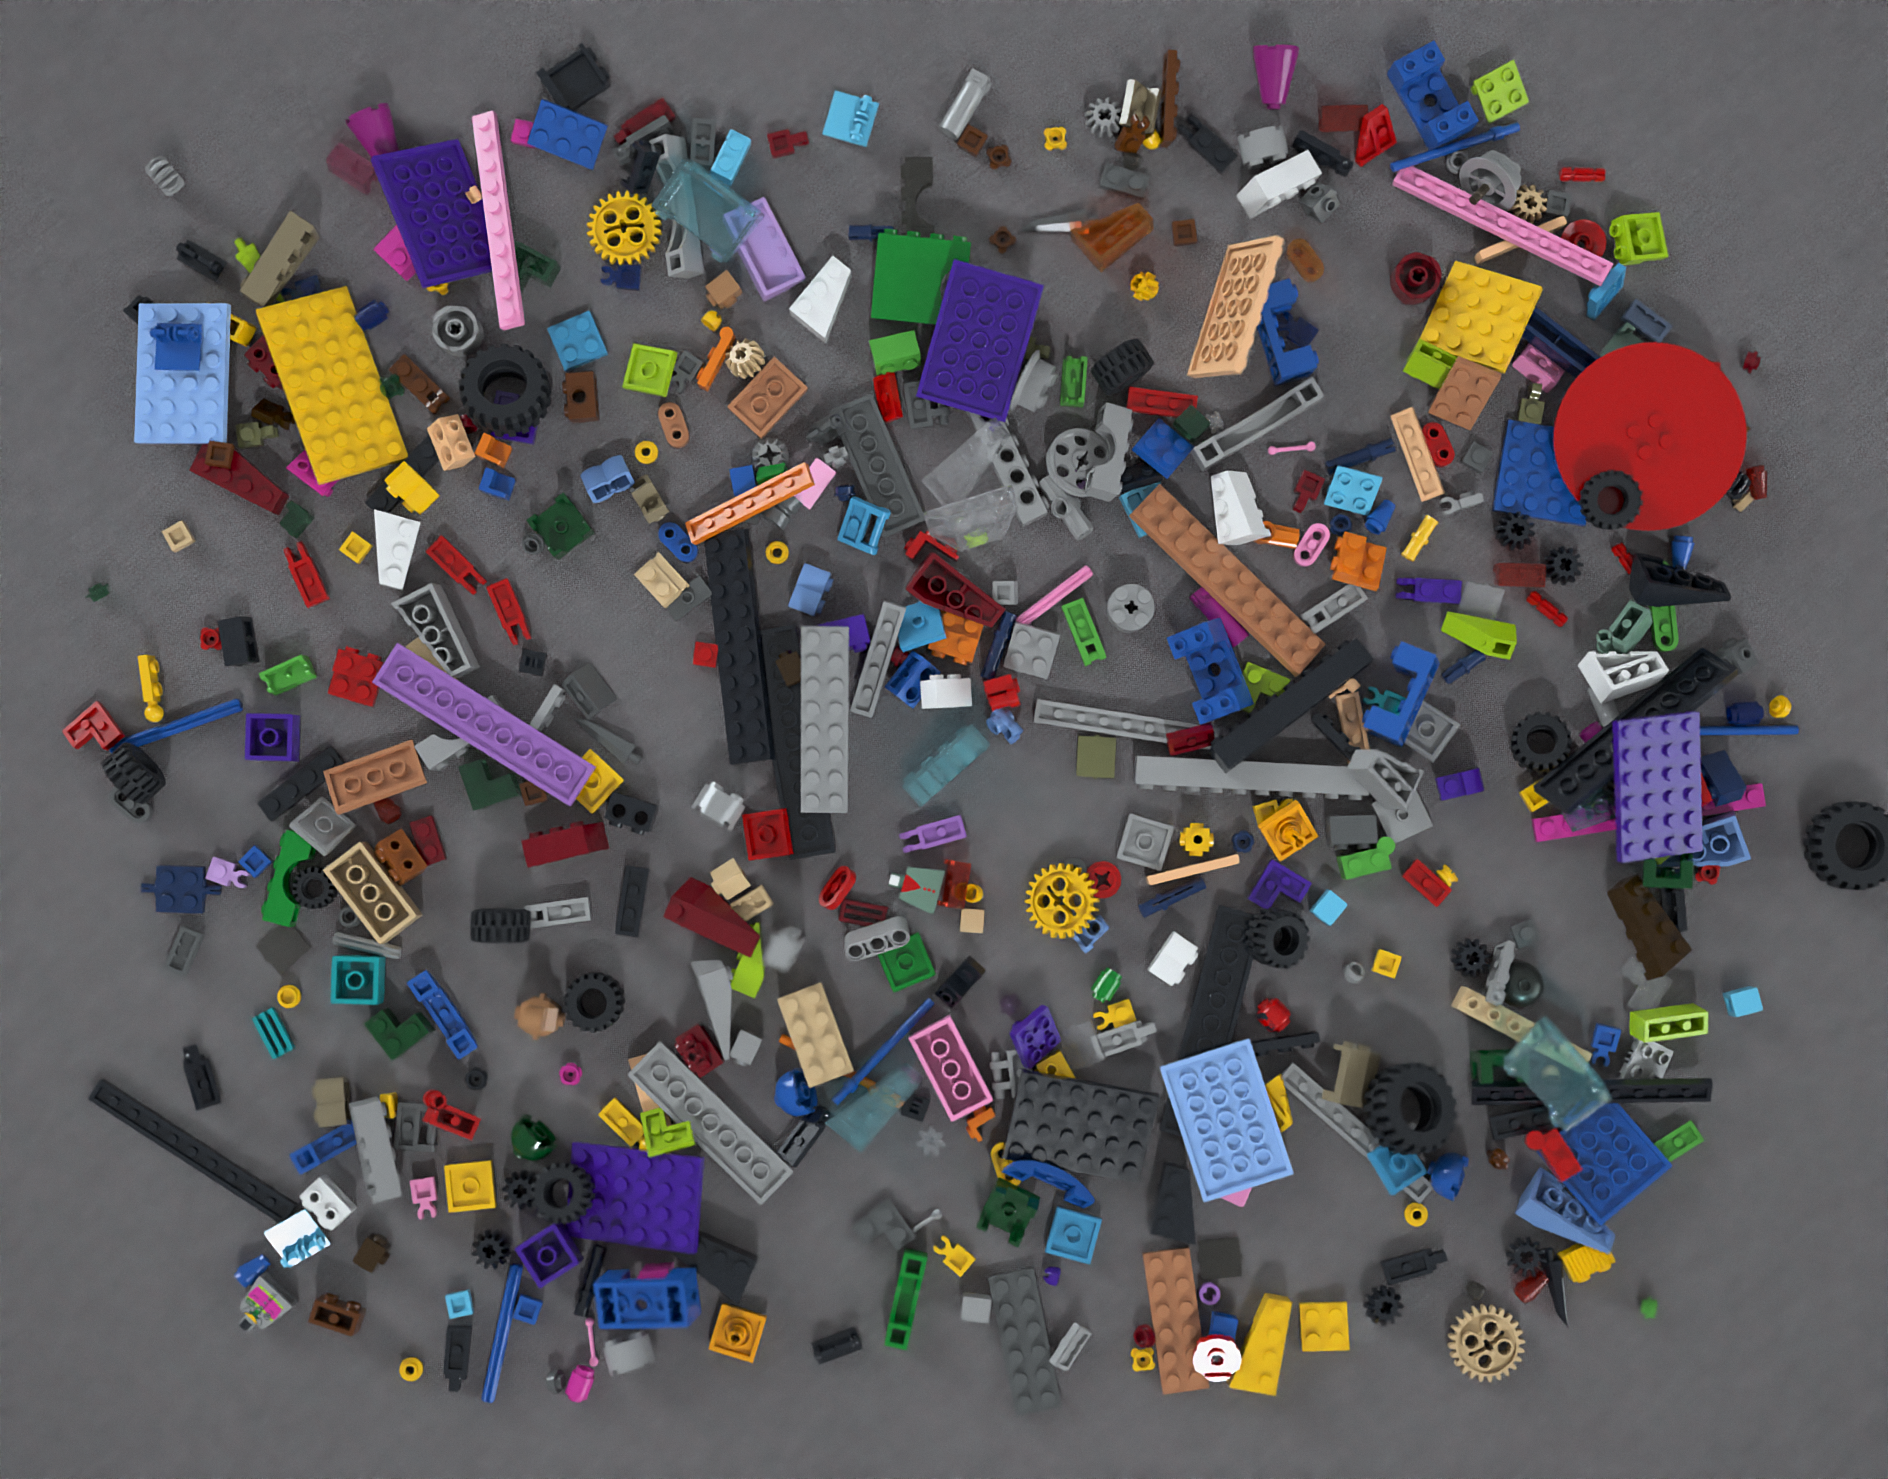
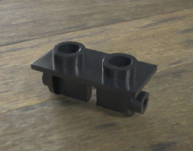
(200, 259)
(1674, 905)
(836, 1345)

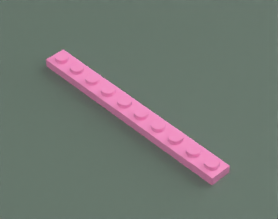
(498, 220)
(1503, 225)

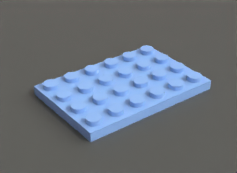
(183, 404)
(1226, 1120)

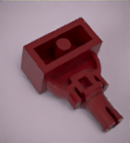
(699, 1050)

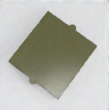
(1096, 756)

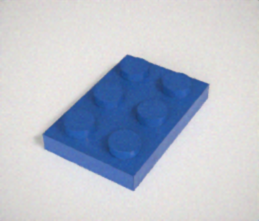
(567, 134)

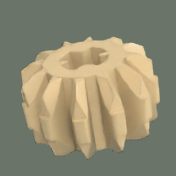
(1533, 200)
(745, 358)

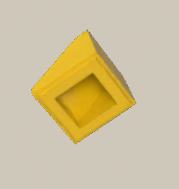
(391, 1103)

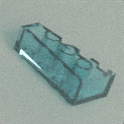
(946, 765)
(870, 1111)

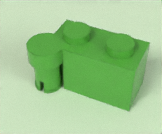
(1366, 861)

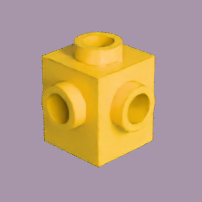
(1188, 834)

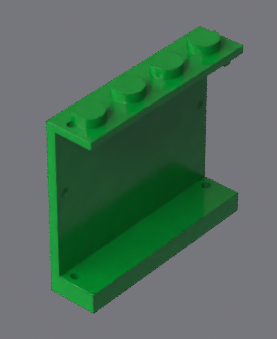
(911, 274)

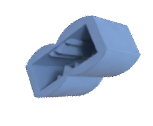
(607, 479)
(810, 590)

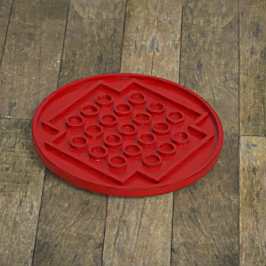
(1660, 419)

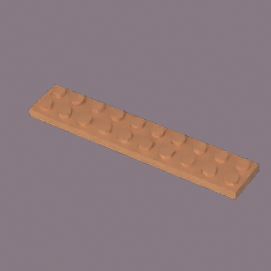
(1227, 580)

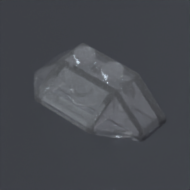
(973, 519)

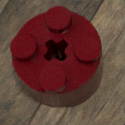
(1420, 266)

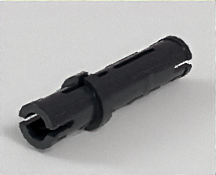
(592, 1273)

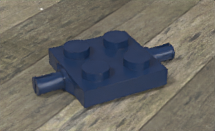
(180, 889)

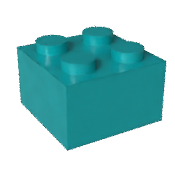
(358, 979)

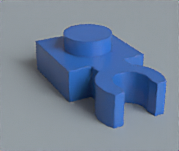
(1605, 1040)

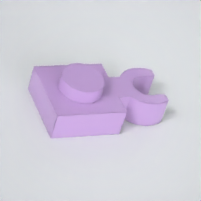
(224, 872)

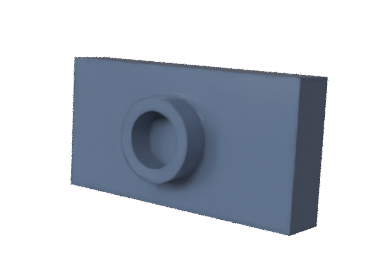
(1646, 321)

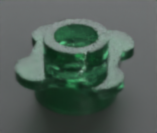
(387, 390)
(97, 592)

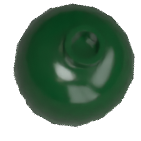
(532, 1139)

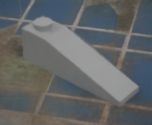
(716, 990)

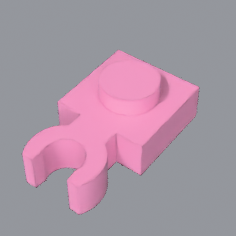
(424, 1192)

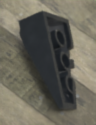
(1663, 585)

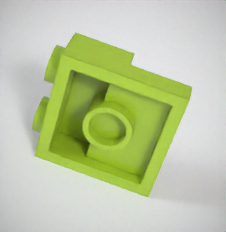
(1638, 238)

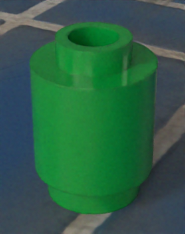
(1106, 985)

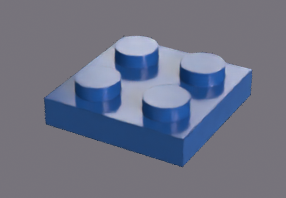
(1162, 448)

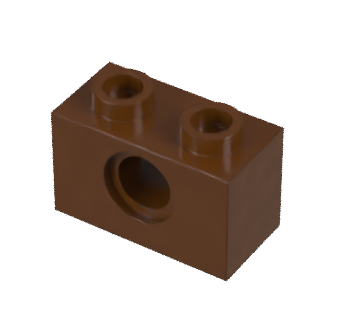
(588, 409)

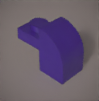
(1460, 784)

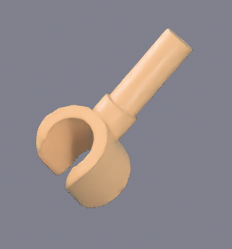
(474, 194)
(1352, 685)

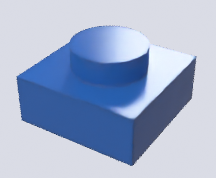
(255, 861)
(528, 1309)

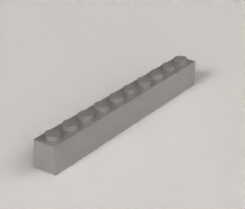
(1247, 776)

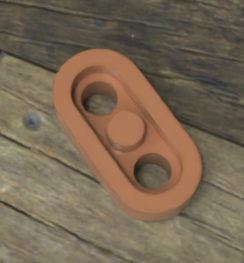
(674, 424)

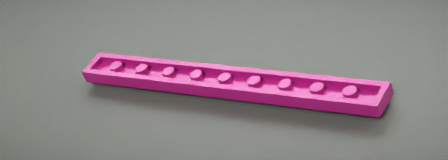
(1556, 826)

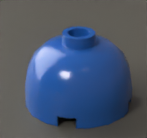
(794, 1094)
(1448, 1174)

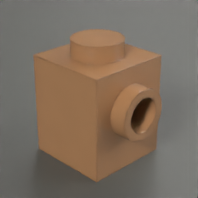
(723, 291)

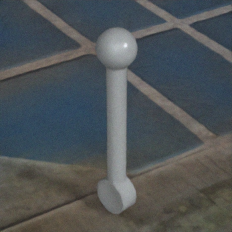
(936, 1214)

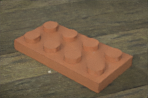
(374, 777)

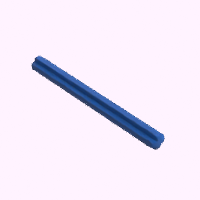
(182, 724)
(502, 1333)

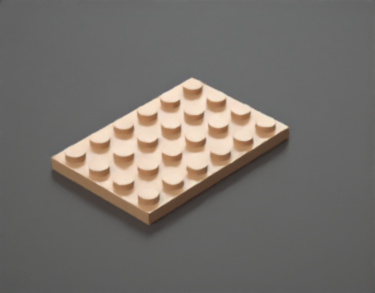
(1235, 307)

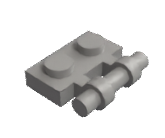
(1015, 1066)

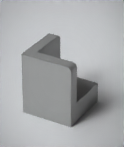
(976, 1307)

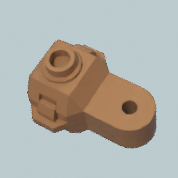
(539, 1016)

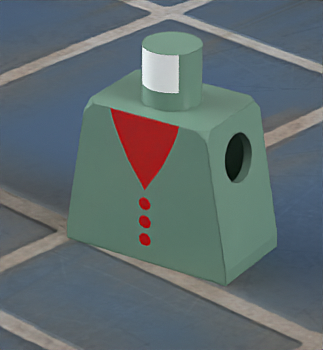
(919, 887)

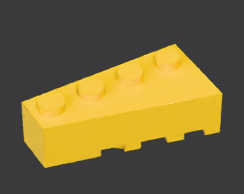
(1263, 1347)

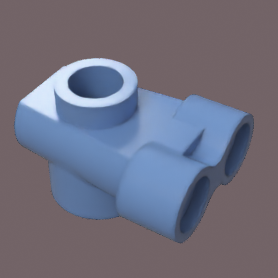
(1003, 721)
(1088, 936)

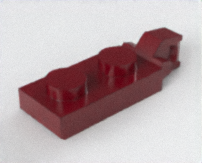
(644, 118)

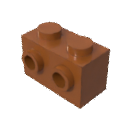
(400, 857)

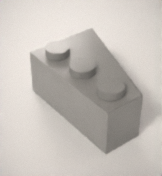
(1385, 777)

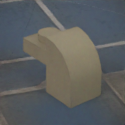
(648, 499)

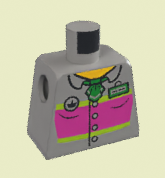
(265, 1303)

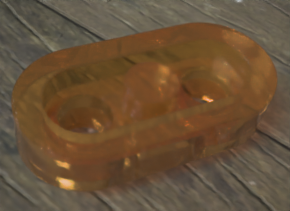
(1306, 260)

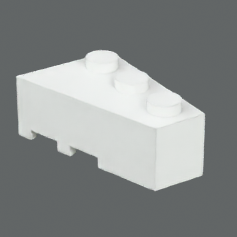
(1279, 183)
(822, 299)
(1236, 510)
(394, 547)
(1622, 674)

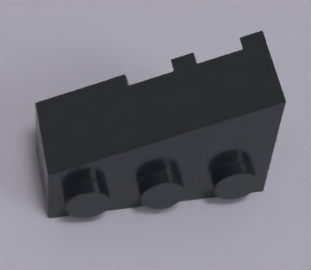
(1173, 1205)

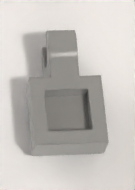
(836, 457)
(1467, 500)

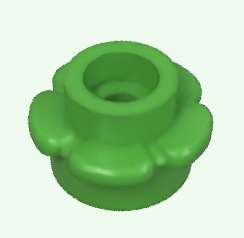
(1649, 1308)

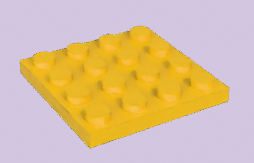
(1481, 315)

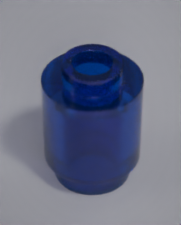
(371, 315)
(1744, 713)

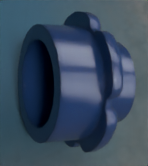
(844, 492)
(1343, 520)
(1242, 835)

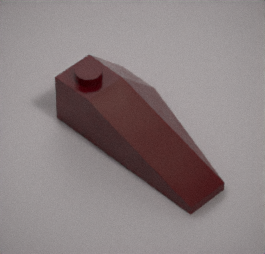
(948, 590)
(707, 914)

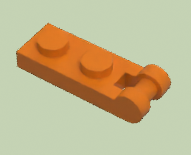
(716, 358)

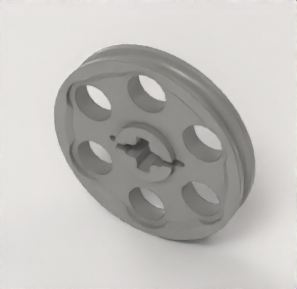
(1073, 454)

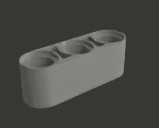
(866, 942)

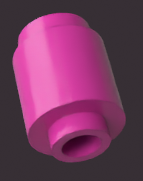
(580, 1383)

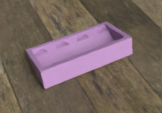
(770, 256)

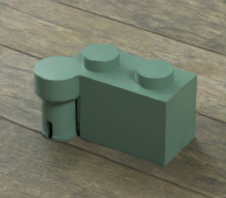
(1625, 630)

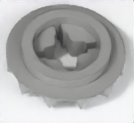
(776, 446)

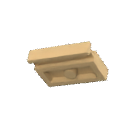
(661, 580)

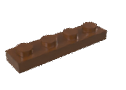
(1169, 89)

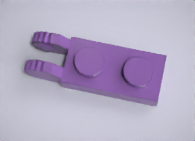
(936, 833)

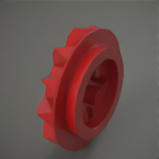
(1113, 878)

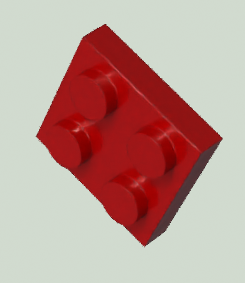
(767, 834)

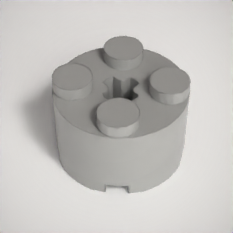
(1263, 146)
(470, 328)
(1140, 599)
(719, 806)
(629, 1353)

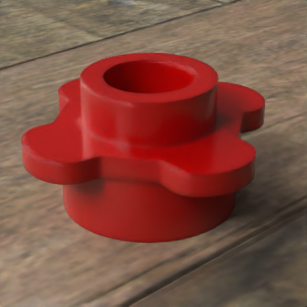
(206, 643)
(1712, 877)

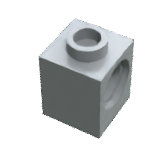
(745, 1047)

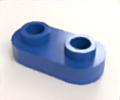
(677, 542)

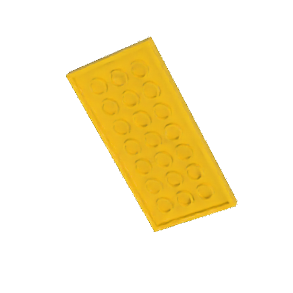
(331, 385)

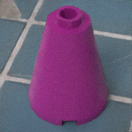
(1275, 72)
(374, 129)

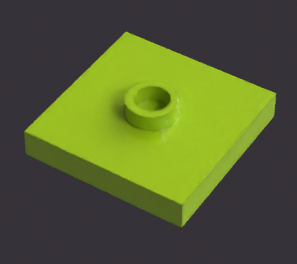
(649, 370)

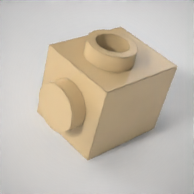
(729, 879)

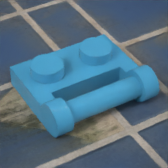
(856, 524)

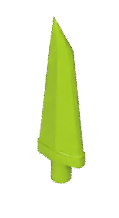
(248, 256)

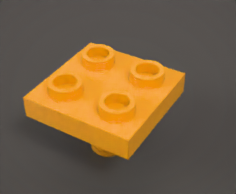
(1287, 830)
(737, 1332)

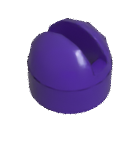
(1054, 1275)

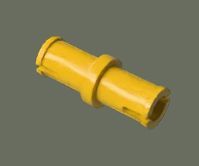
(1419, 538)

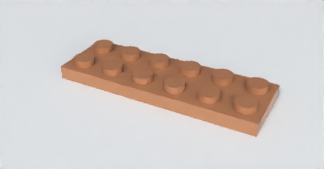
(1174, 1318)

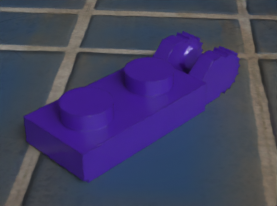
(1431, 590)

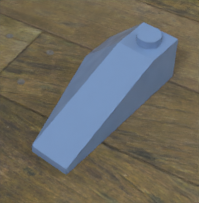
(1721, 843)
(1555, 1210)

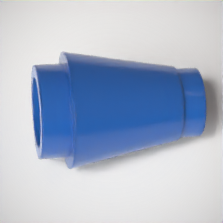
(1380, 517)
(1681, 550)
(250, 1271)

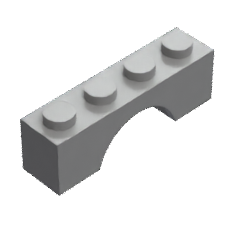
(1113, 426)
(438, 751)

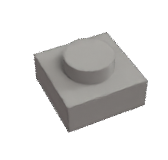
(1005, 592)

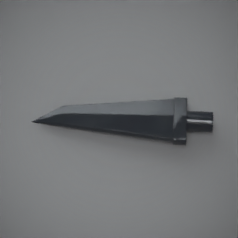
(1554, 1272)

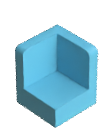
(1328, 907)
(1742, 1001)

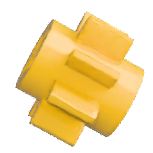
(1144, 286)

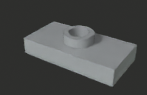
(1070, 1346)

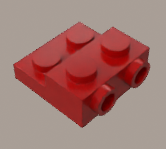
(354, 676)

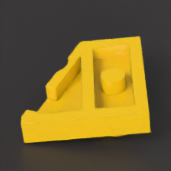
(1279, 1102)

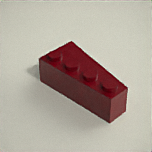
(243, 480)

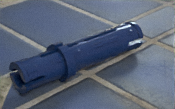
(1370, 452)
(998, 645)
(1147, 908)

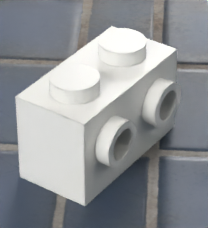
(946, 692)
(327, 1202)

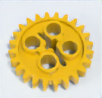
(626, 249)
(1074, 884)

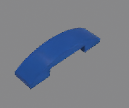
(444, 1013)
(323, 1148)
(1074, 1191)

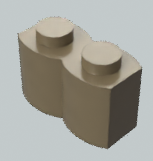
(332, 1102)

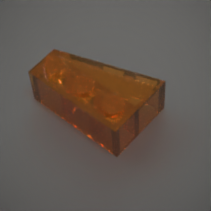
(1111, 237)

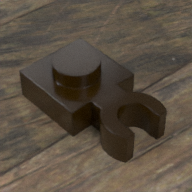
(272, 413)

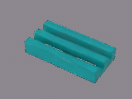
(265, 1037)

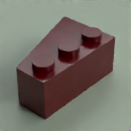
(564, 844)

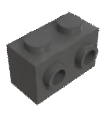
(1351, 831)

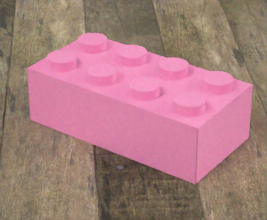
(950, 1068)

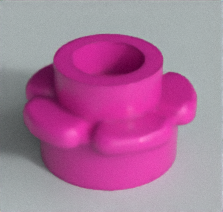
(564, 1074)

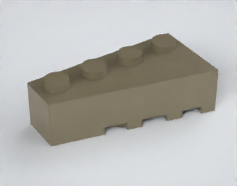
(279, 260)

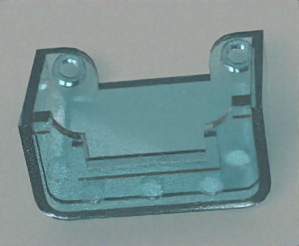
(707, 209)
(1557, 1074)

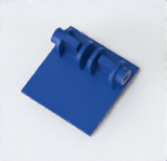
(177, 346)

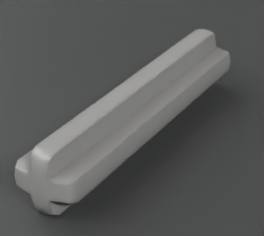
(367, 945)

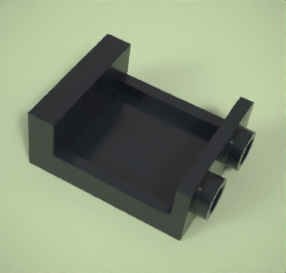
(575, 79)

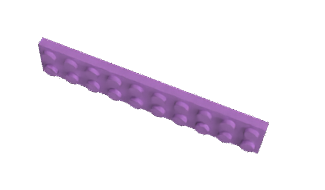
(484, 724)

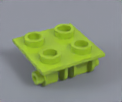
(1500, 91)

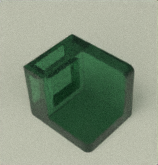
(1191, 423)
(296, 519)

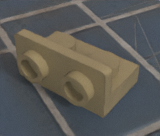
(1141, 102)

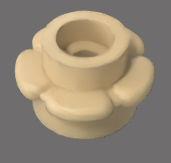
(1743, 502)

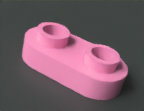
(1310, 545)

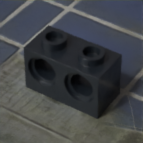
(633, 807)

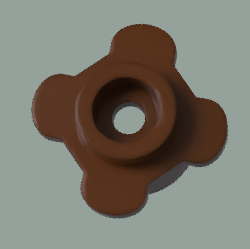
(1001, 151)
(1002, 232)
(1498, 1159)

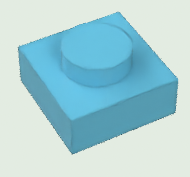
(459, 1303)

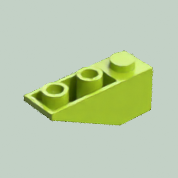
(1482, 634)
(750, 971)

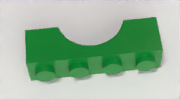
(281, 906)
(905, 1299)

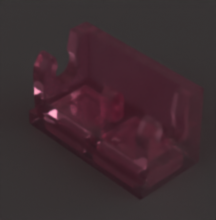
(351, 168)

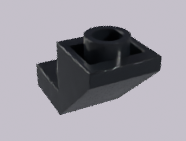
(960, 981)

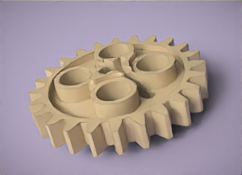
(1497, 1361)

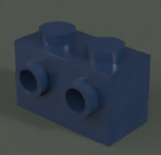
(1722, 778)

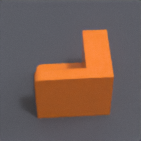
(493, 450)

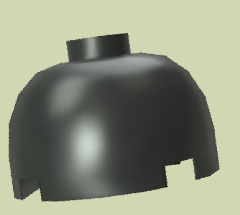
(1524, 985)

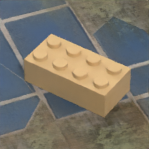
(372, 893)
(815, 1035)

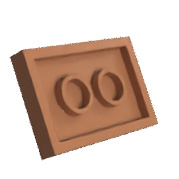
(1464, 393)
(767, 398)

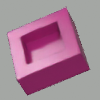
(521, 132)

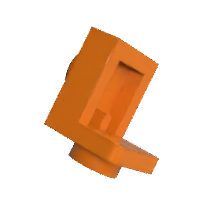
(980, 1116)

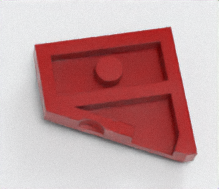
(1375, 135)

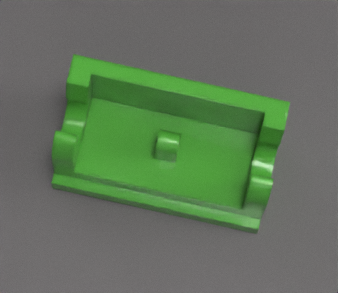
(1073, 381)
(288, 675)

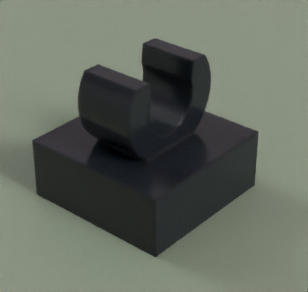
(533, 662)
(915, 1107)

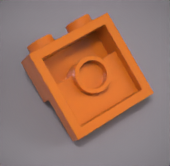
(1358, 561)
(960, 641)

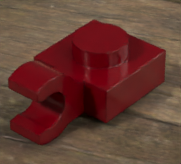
(783, 143)
(1308, 488)

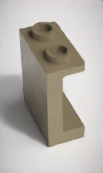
(1355, 1072)

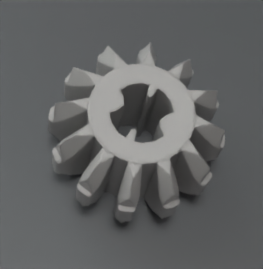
(1105, 125)
(164, 175)

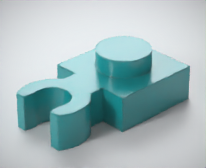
(1388, 701)

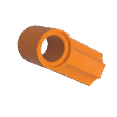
(1280, 536)

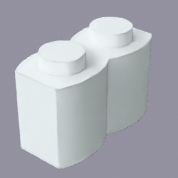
(1173, 958)

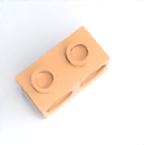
(451, 442)

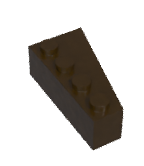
(1648, 926)

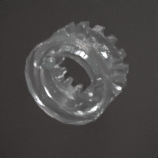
(1216, 422)

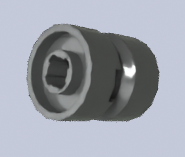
(780, 513)

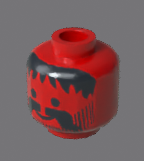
(1273, 1015)

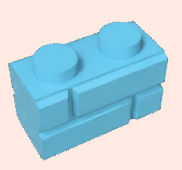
(731, 157)

